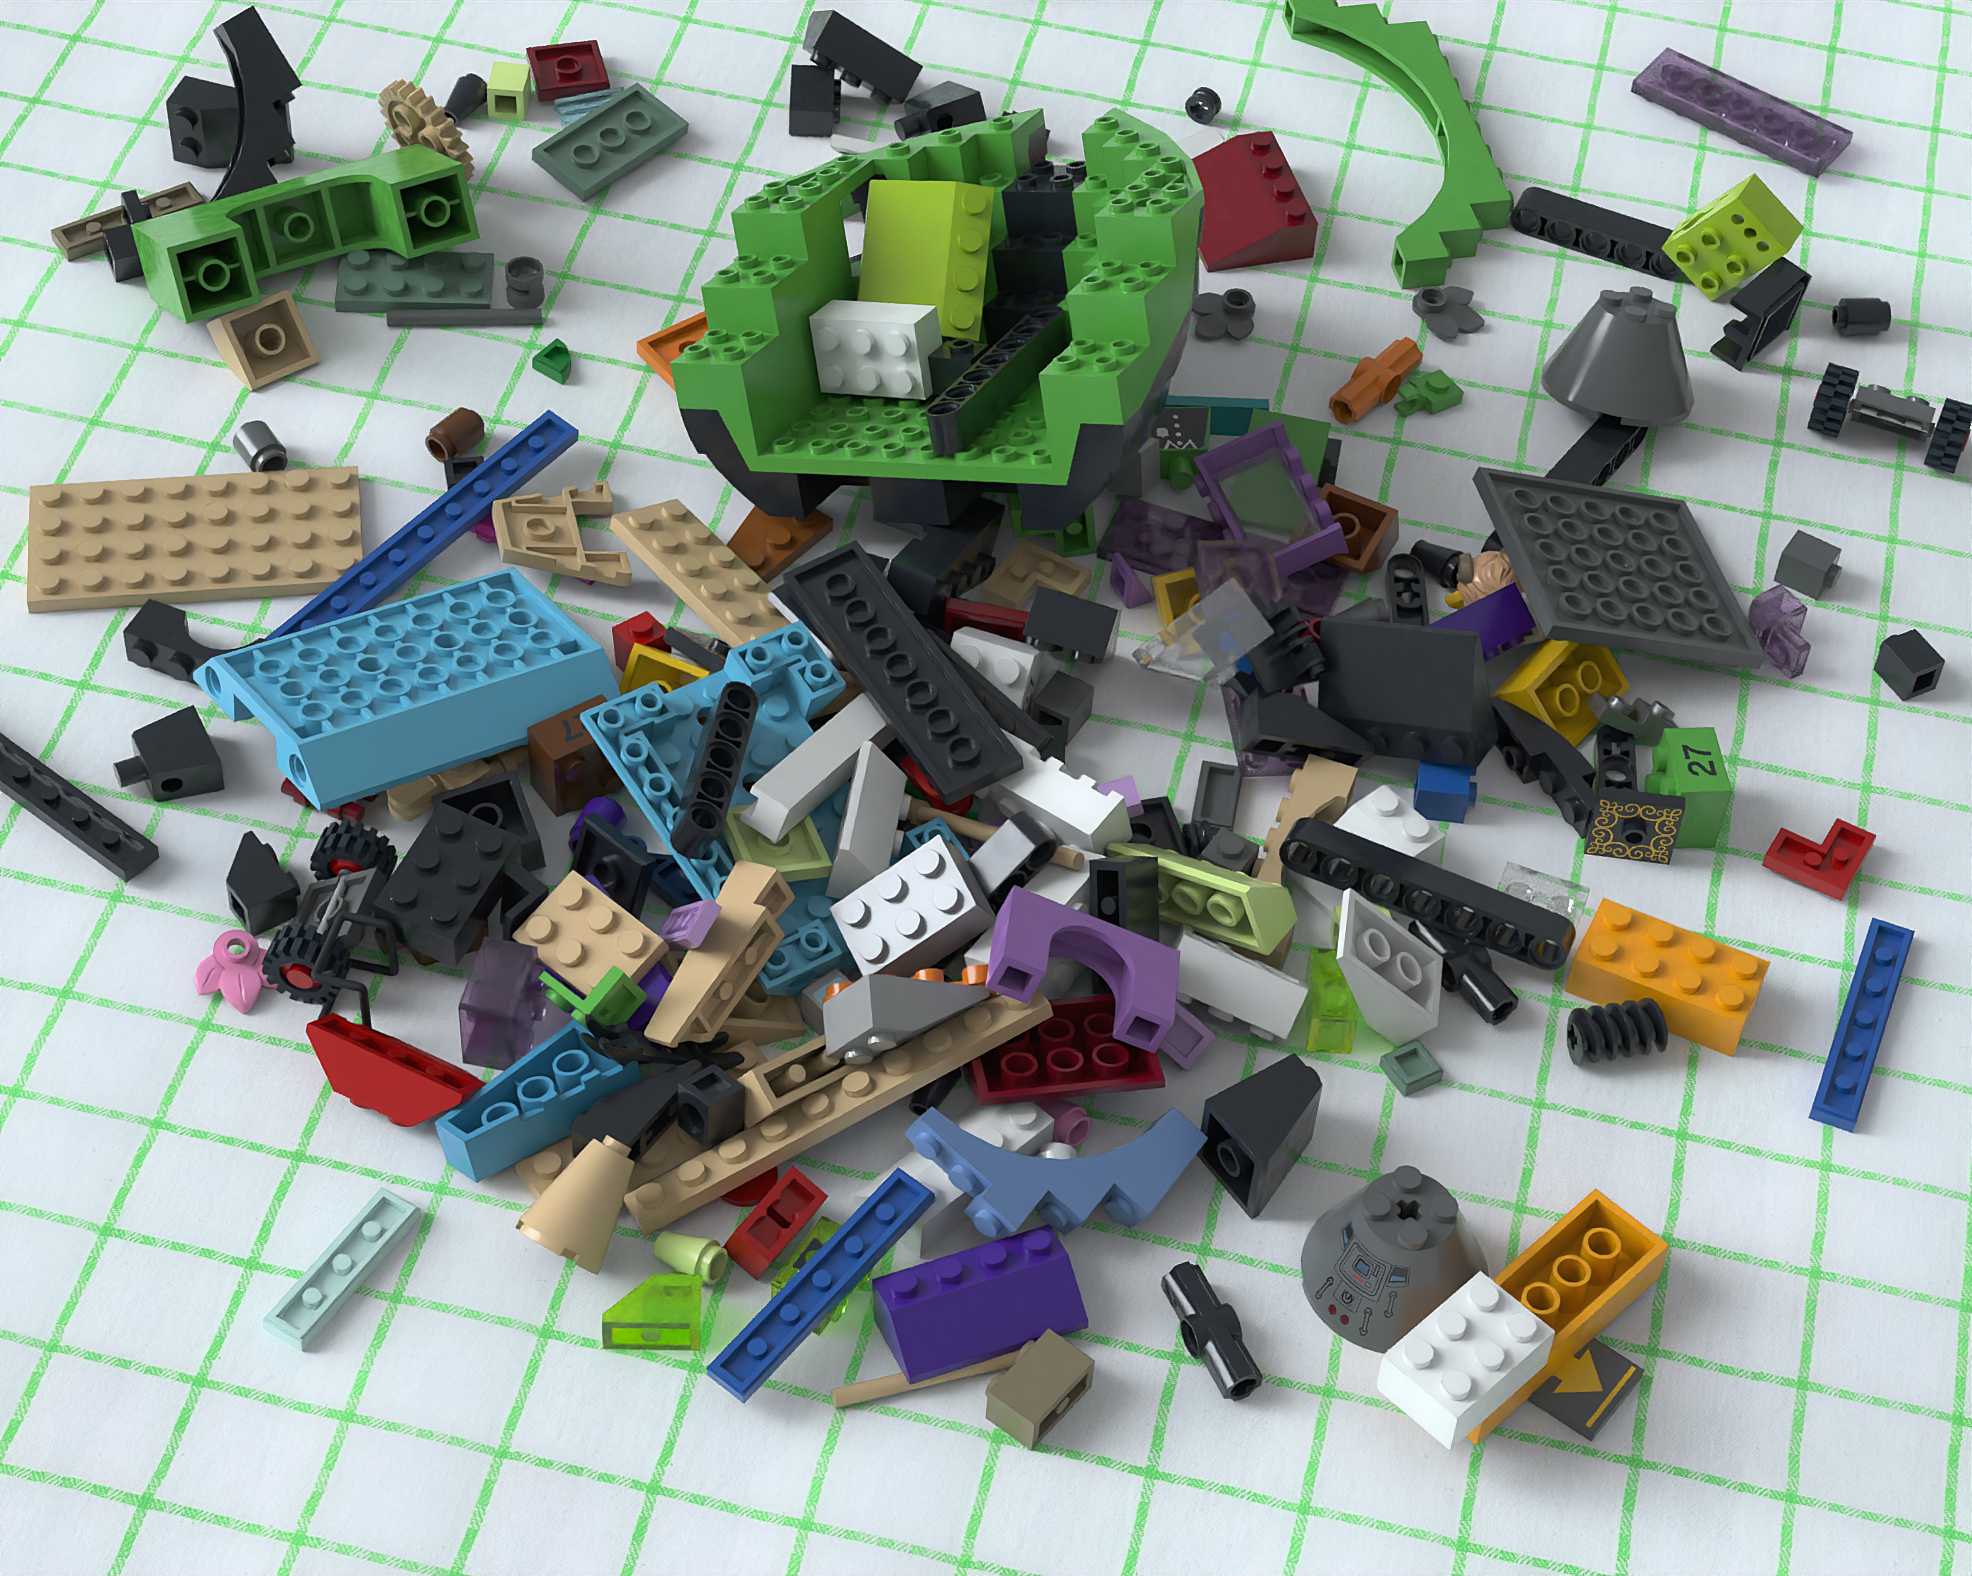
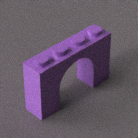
(1135, 967)

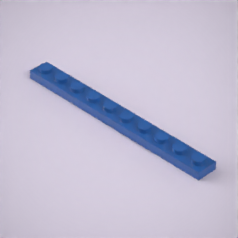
(437, 525)

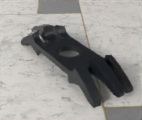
(627, 1045)

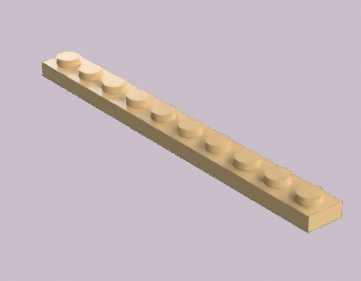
(832, 1109)

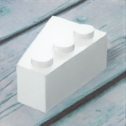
(1237, 985)

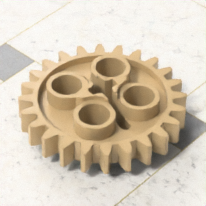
(420, 121)

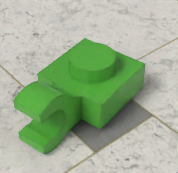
(1431, 391)

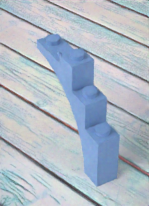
(1062, 1190)

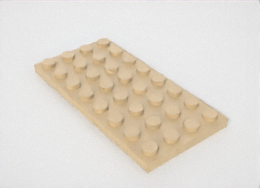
(191, 538)

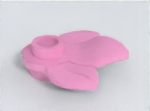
(236, 976)

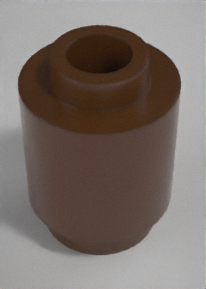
(455, 434)

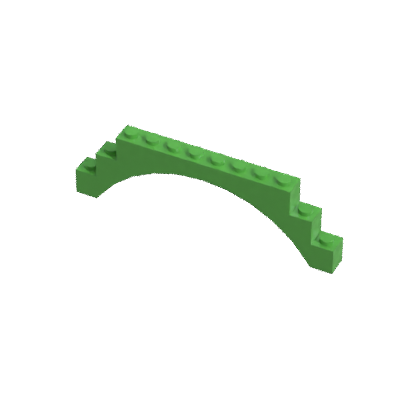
(1412, 63)

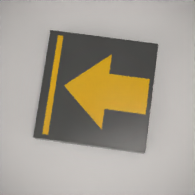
(1588, 1388)

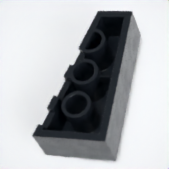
(947, 558)

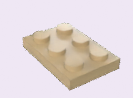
(587, 933)

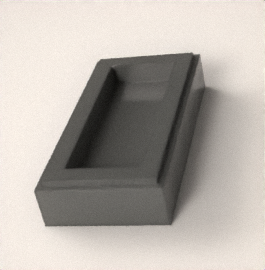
(1217, 796)

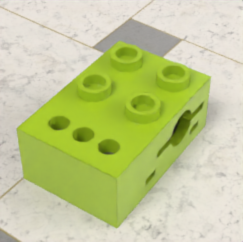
(1733, 237)

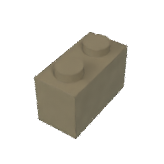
(1038, 1388)

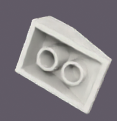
(1387, 821)
(1388, 971)

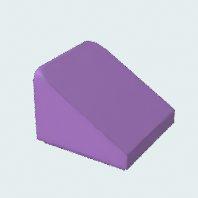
(1128, 584)

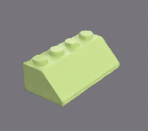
(1217, 899)

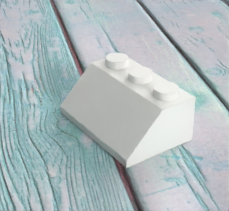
(868, 822)

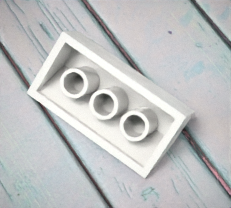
(1011, 1126)

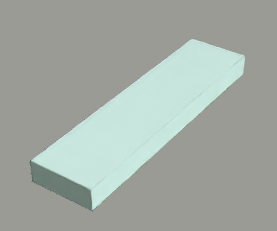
(341, 1269)

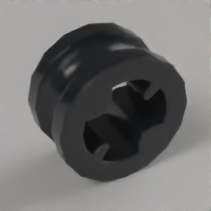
(1209, 99)
(1197, 837)

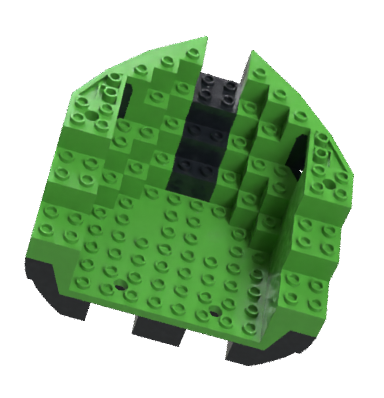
(1091, 236)

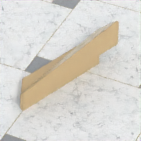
(728, 958)

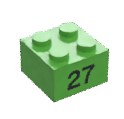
(1692, 767)

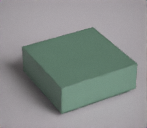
(1411, 1068)

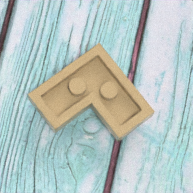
(1032, 567)

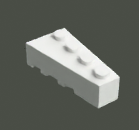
(1064, 806)

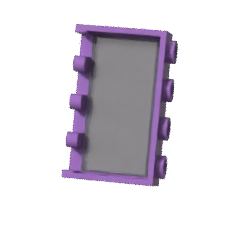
(1265, 494)

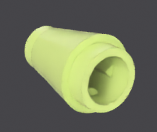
(692, 1255)

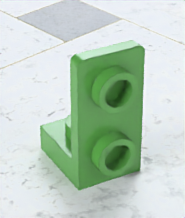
(609, 1002)

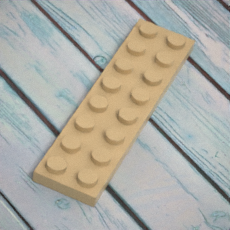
(708, 577)

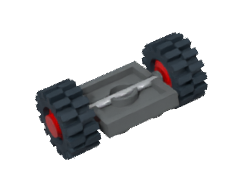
(1901, 416)
(355, 872)

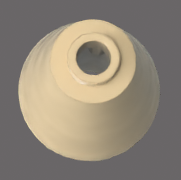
(582, 1205)

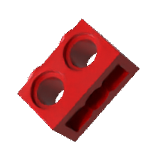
(774, 1222)

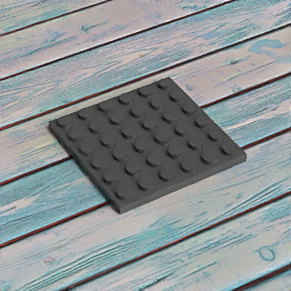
(1617, 569)

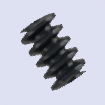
(1615, 1027)

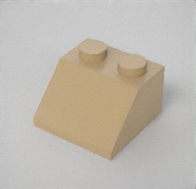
(264, 340)

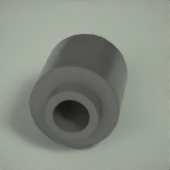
(260, 447)

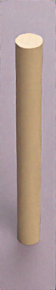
(898, 1383)

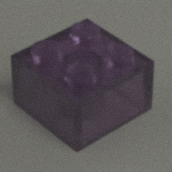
(501, 1004)

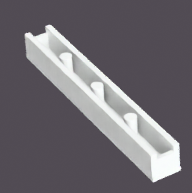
(814, 769)

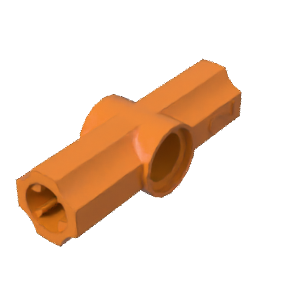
(1375, 380)

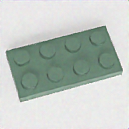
(609, 141)
(427, 282)

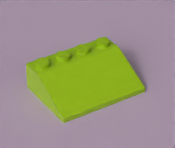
(928, 249)

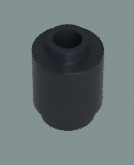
(1861, 316)

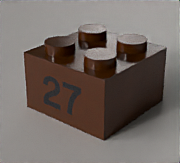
(567, 761)

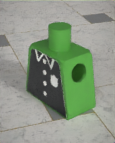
(1181, 436)

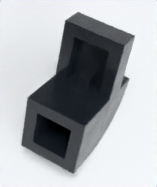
(119, 241)

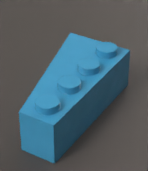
(530, 1104)

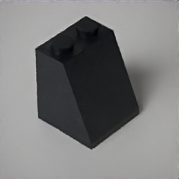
(1260, 1130)

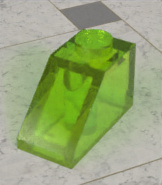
(657, 1315)

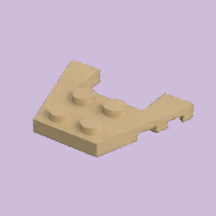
(546, 535)

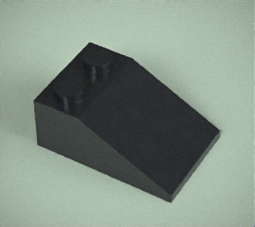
(205, 123)

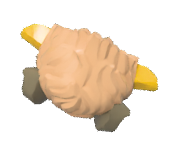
(1481, 577)

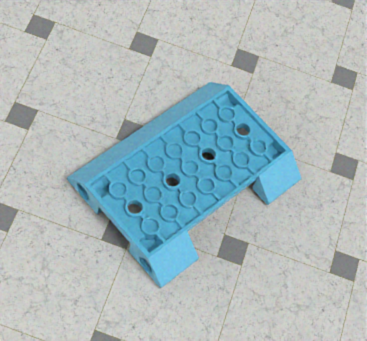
(411, 685)
(652, 747)

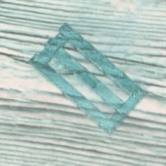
(575, 107)

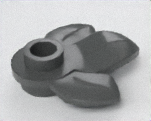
(1447, 310)
(1224, 314)

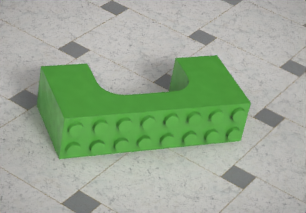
(215, 252)

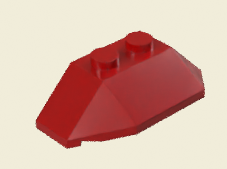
(386, 1072)

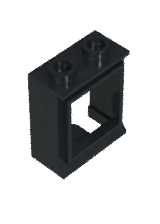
(1770, 309)

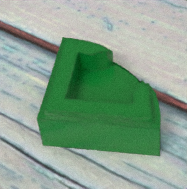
(553, 361)

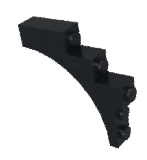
(259, 79)

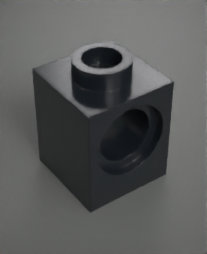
(711, 1106)

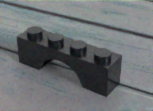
(161, 641)

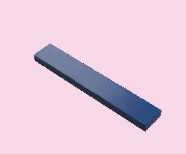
(1861, 1025)
(820, 1285)

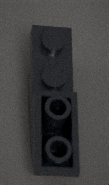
(1544, 755)

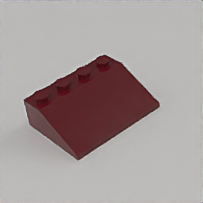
(1252, 205)
(1064, 1058)

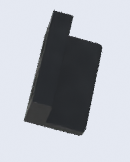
(520, 898)

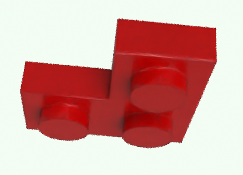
(1823, 867)

